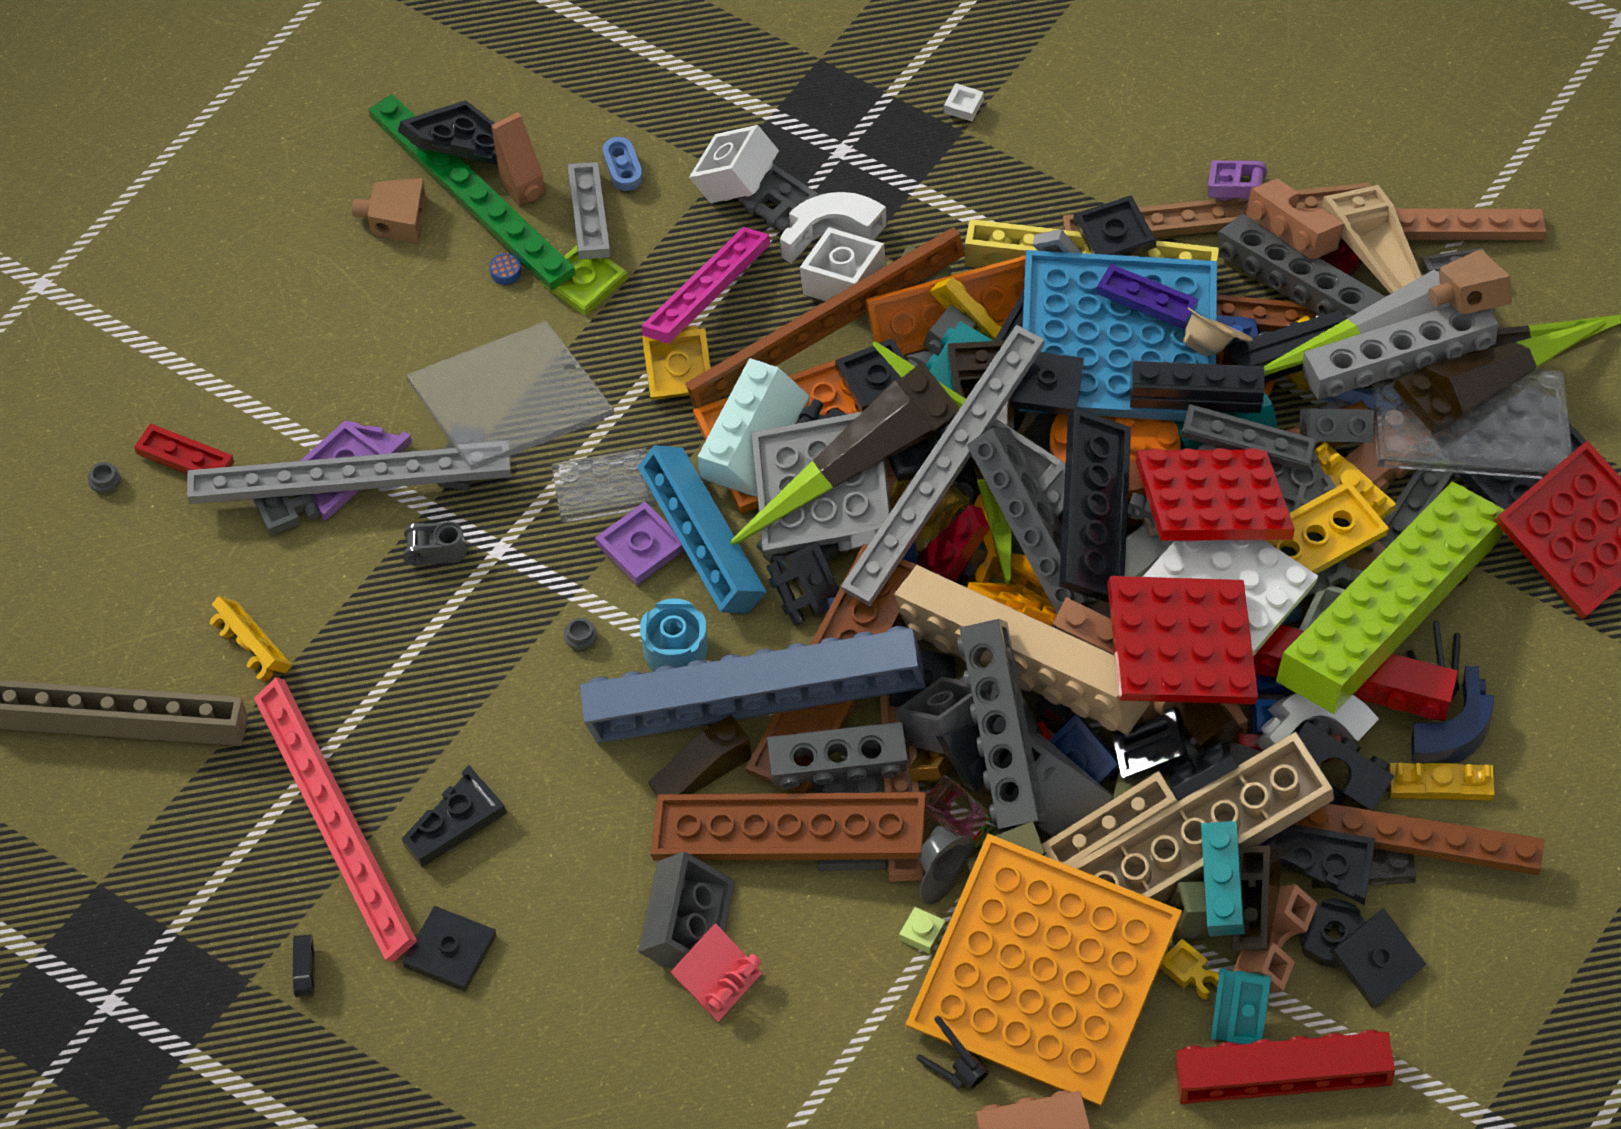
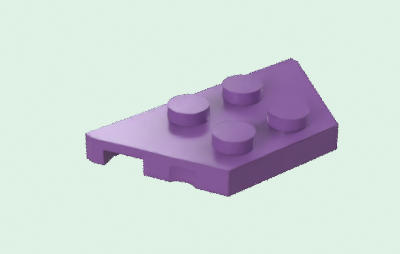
(352, 440)

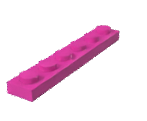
(705, 285)

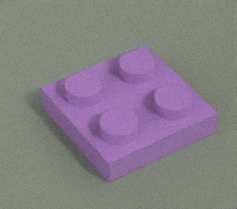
(640, 543)

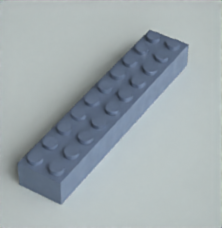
(753, 684)

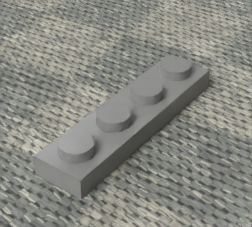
(588, 210)

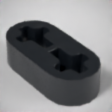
(303, 965)

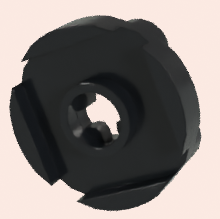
(1327, 915)

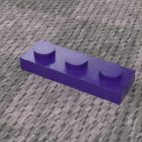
(1147, 296)

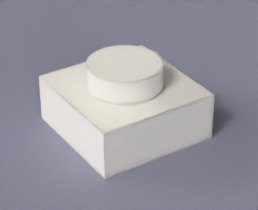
(963, 102)

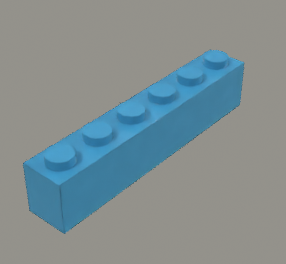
(701, 529)

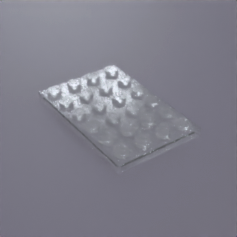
(1511, 435)

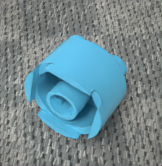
(673, 634)

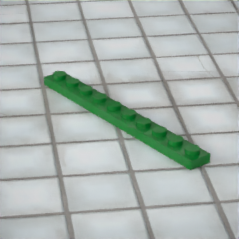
(479, 200)

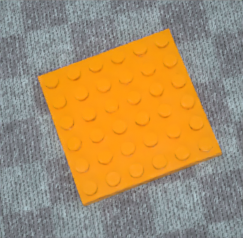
(1045, 969)

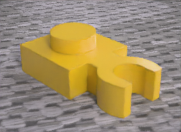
(1188, 966)

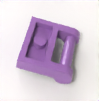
(1227, 176)

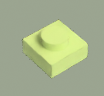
(922, 930)

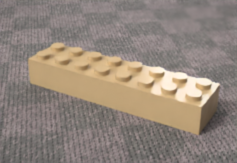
(1045, 657)
(1259, 795)

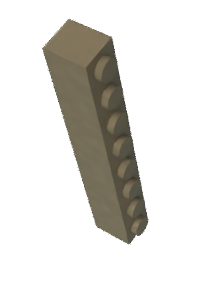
(122, 713)

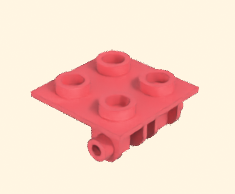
(717, 972)

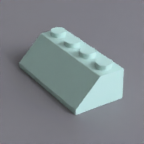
(758, 402)

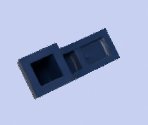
(1462, 735)

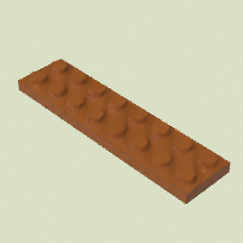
(843, 621)
(790, 826)

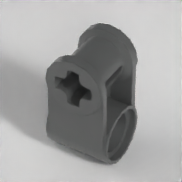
(433, 543)

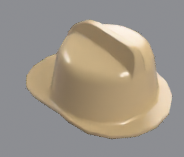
(1210, 336)

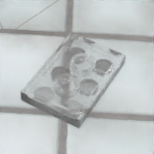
(601, 485)

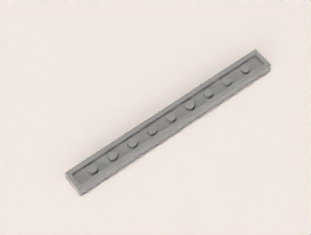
(942, 466)
(336, 475)

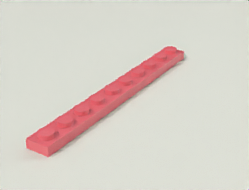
(335, 820)

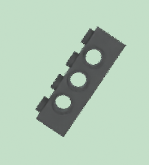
(819, 745)

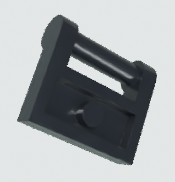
(1154, 752)

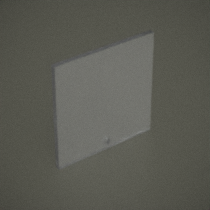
(509, 395)

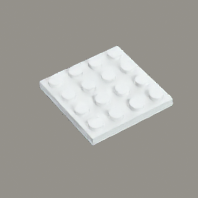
(1270, 577)

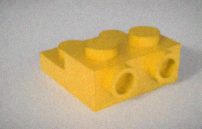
(675, 363)

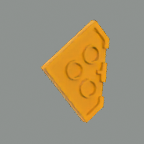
(1018, 598)

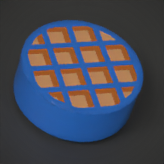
(505, 269)

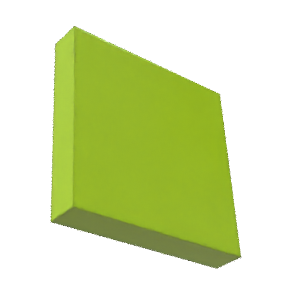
(592, 283)

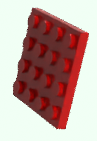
(1214, 495)
(1572, 528)
(1182, 640)

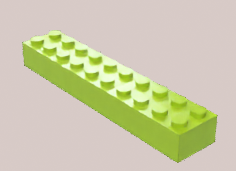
(1390, 598)

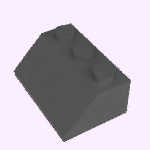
(683, 907)

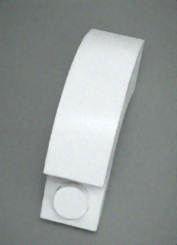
(836, 210)
(1349, 721)

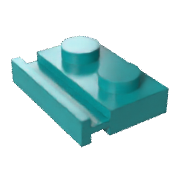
(1240, 1006)

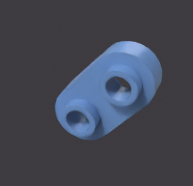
(624, 165)

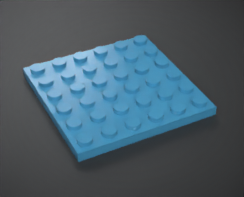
(1108, 335)

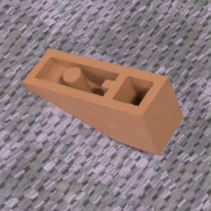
(517, 160)

